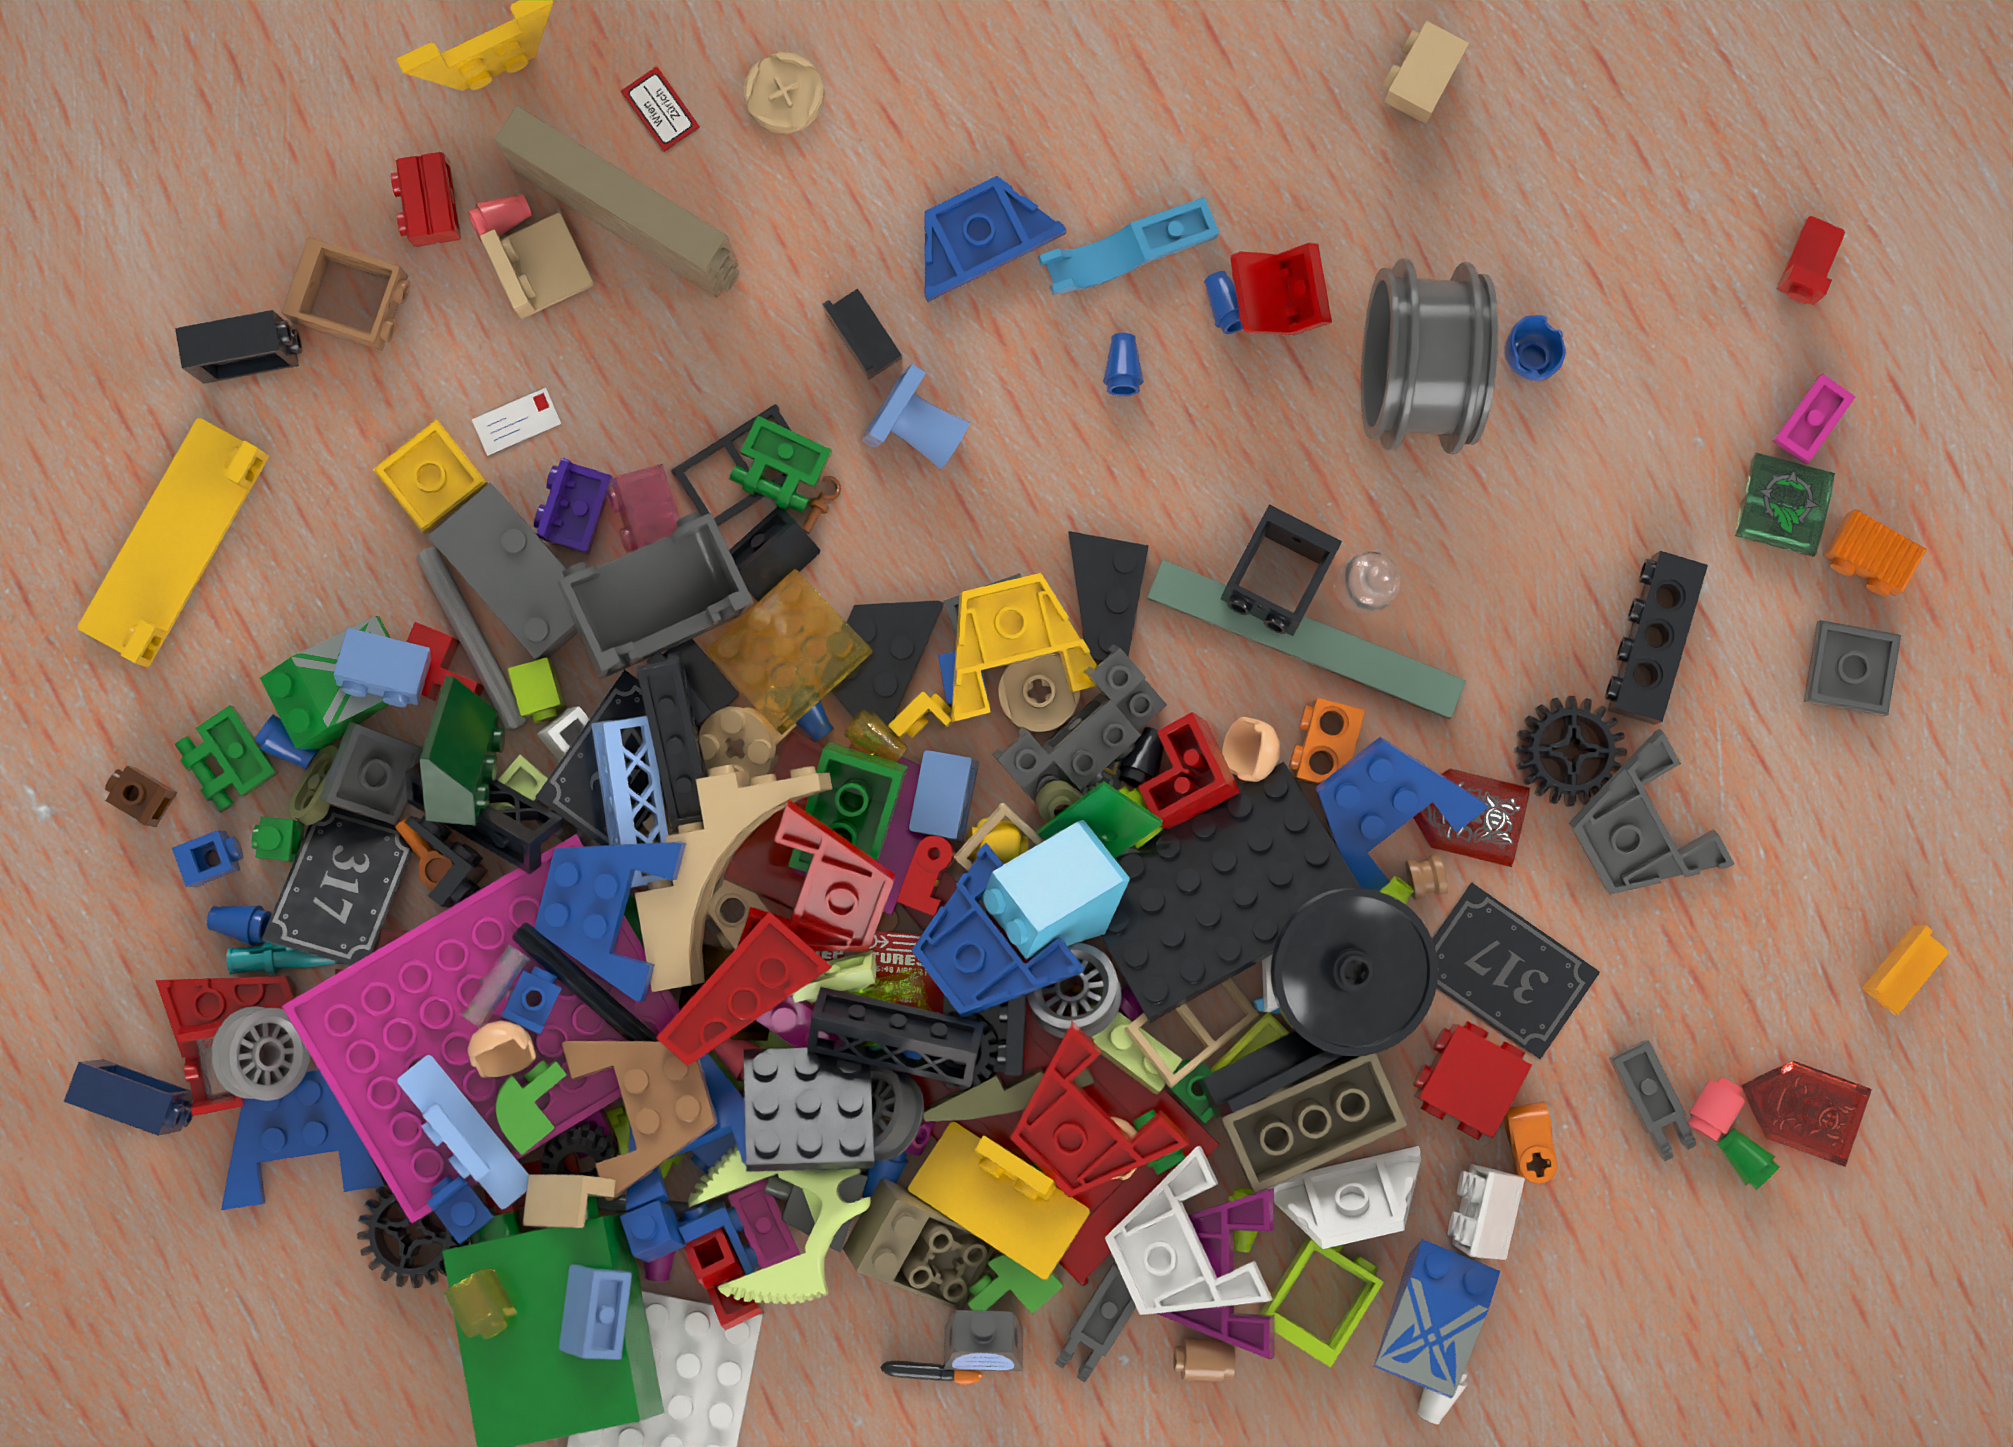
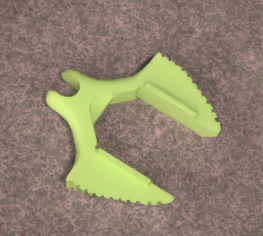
(802, 1275)

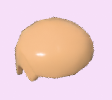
(1251, 749)
(501, 1049)

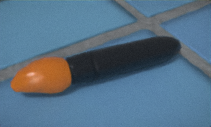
(929, 1371)

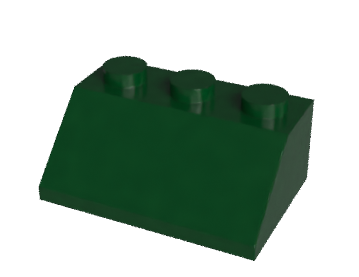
(459, 755)

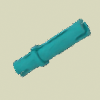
(271, 959)

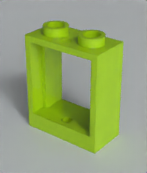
(1305, 1340)

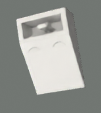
(1486, 1212)

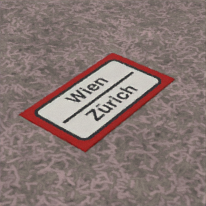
(660, 108)

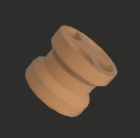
(1426, 876)

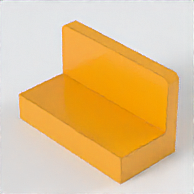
(1906, 969)

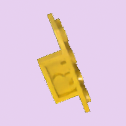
(999, 1199)

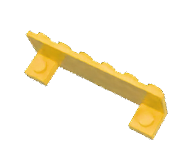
(173, 542)

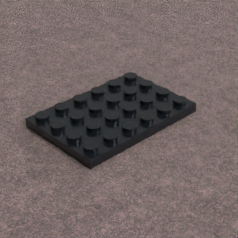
(1219, 891)

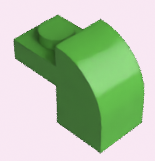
(515, 1106)
(1010, 1275)

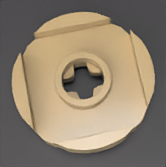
(1025, 711)
(738, 724)

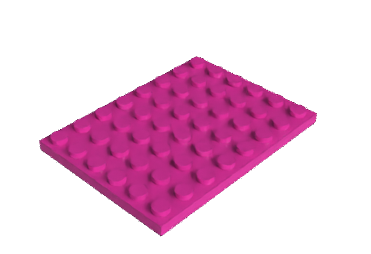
(409, 1003)

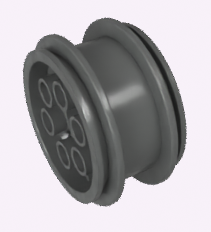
(1429, 356)

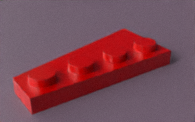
(748, 984)

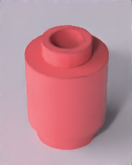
(1716, 1108)

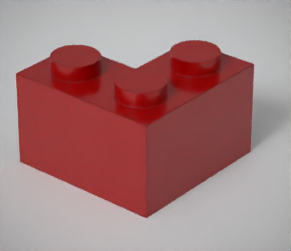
(1198, 773)

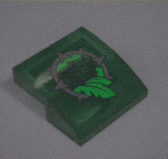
(1785, 504)

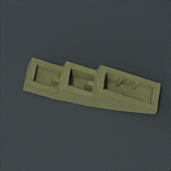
(992, 1097)

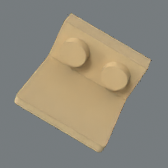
(538, 265)

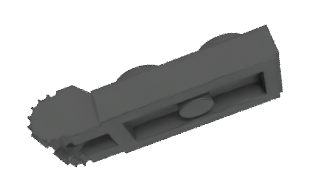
(1652, 1096)
(1099, 1322)

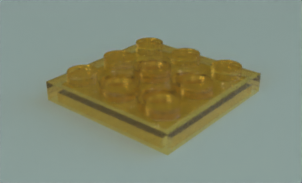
(789, 651)

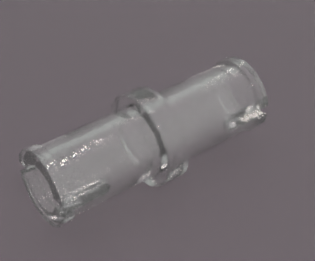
(495, 986)

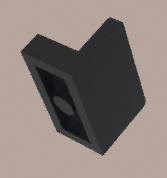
(862, 333)
(772, 552)
(706, 683)

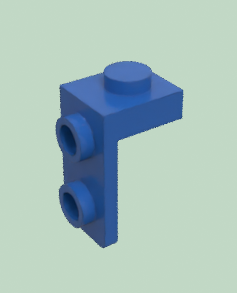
(703, 1219)

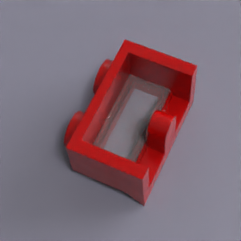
(206, 1090)

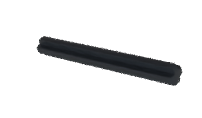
(582, 984)

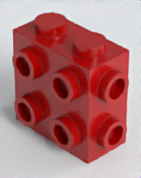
(1471, 1079)

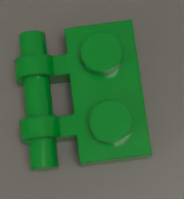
(786, 453)
(236, 752)

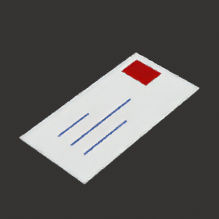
(516, 421)

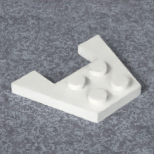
(1164, 1256)

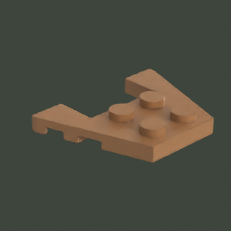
(662, 1098)

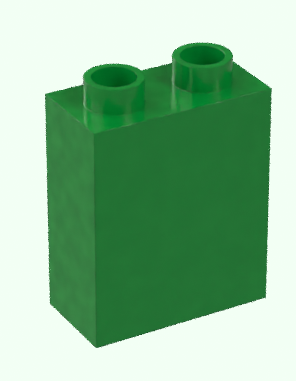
(519, 1378)

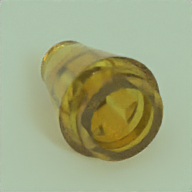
(874, 736)

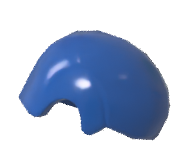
(1534, 348)

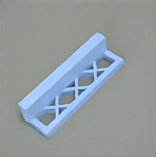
(616, 791)

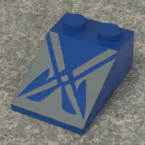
(1436, 1318)

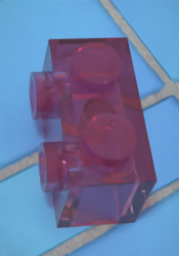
(644, 506)

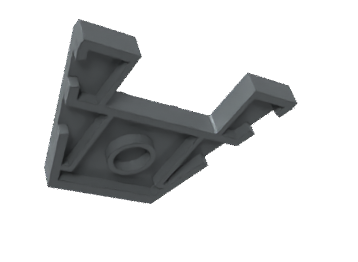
(1627, 835)

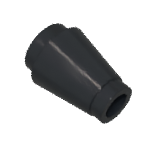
(1144, 760)

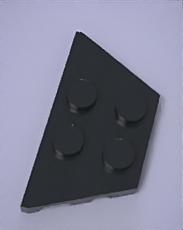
(898, 640)

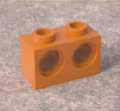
(1337, 747)

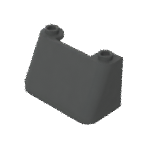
(655, 596)

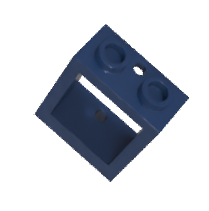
(130, 1097)

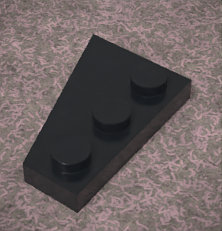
(1108, 590)

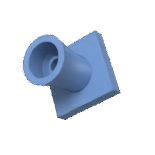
(916, 421)

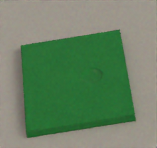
(1110, 815)

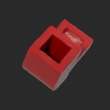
(442, 651)
(717, 1264)

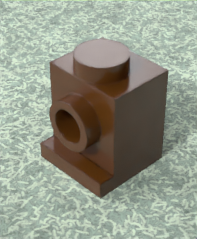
(152, 800)

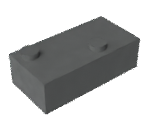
(509, 570)

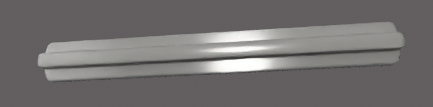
(471, 638)

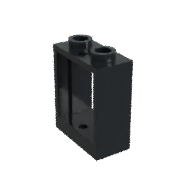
(238, 346)
(1297, 537)

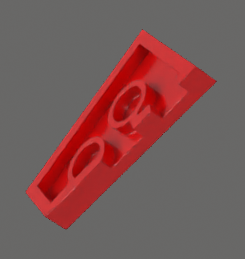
(215, 999)

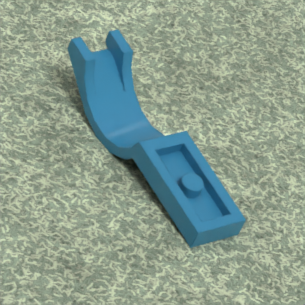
(1130, 247)

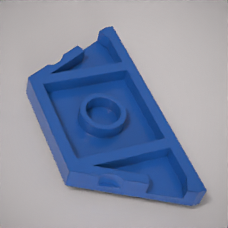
(981, 233)

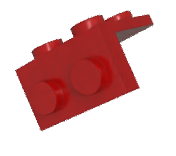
(1281, 291)

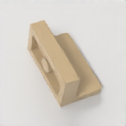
(562, 1199)

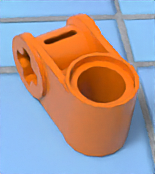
(1530, 1133)

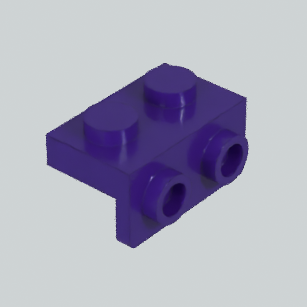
(572, 506)

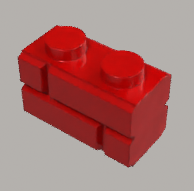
(426, 199)

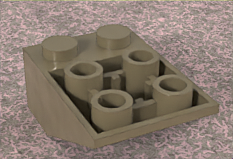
(916, 1247)

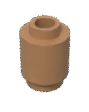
(1204, 1360)

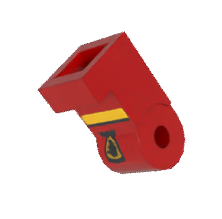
(925, 871)

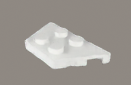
(1352, 1197)

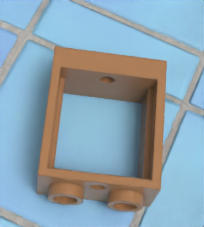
(308, 281)

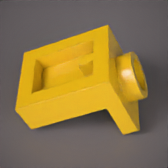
(913, 718)

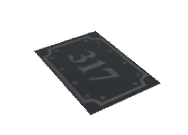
(575, 785)
(339, 887)
(1509, 971)

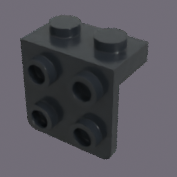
(466, 871)

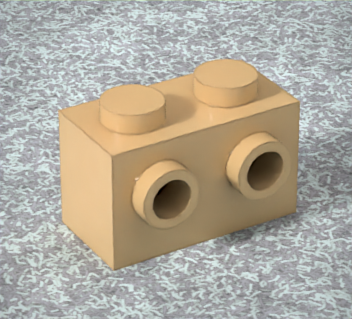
(1425, 72)

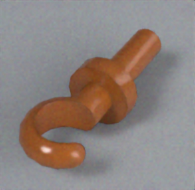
(819, 505)

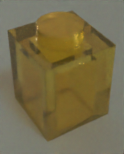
(480, 1304)

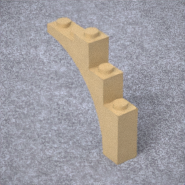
(676, 914)

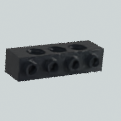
(1684, 581)

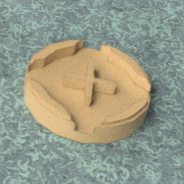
(784, 93)

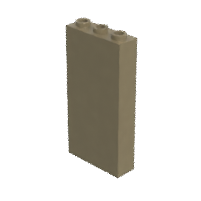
(618, 202)

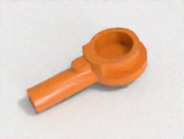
(432, 864)

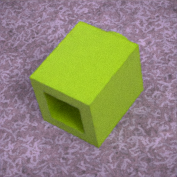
(537, 690)

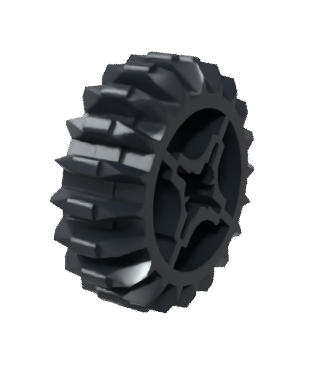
(1572, 733)
(407, 1248)

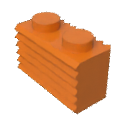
(1874, 554)

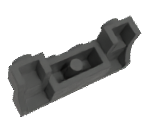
(1093, 737)

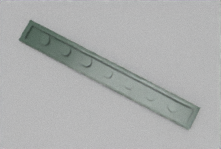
(1312, 643)

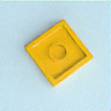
(430, 476)

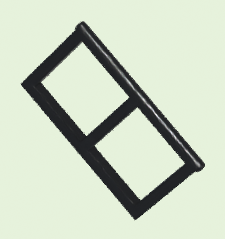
(726, 442)

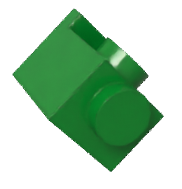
(277, 838)
(1182, 1089)

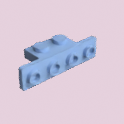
(464, 1131)

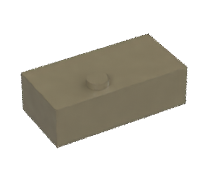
(1313, 1120)

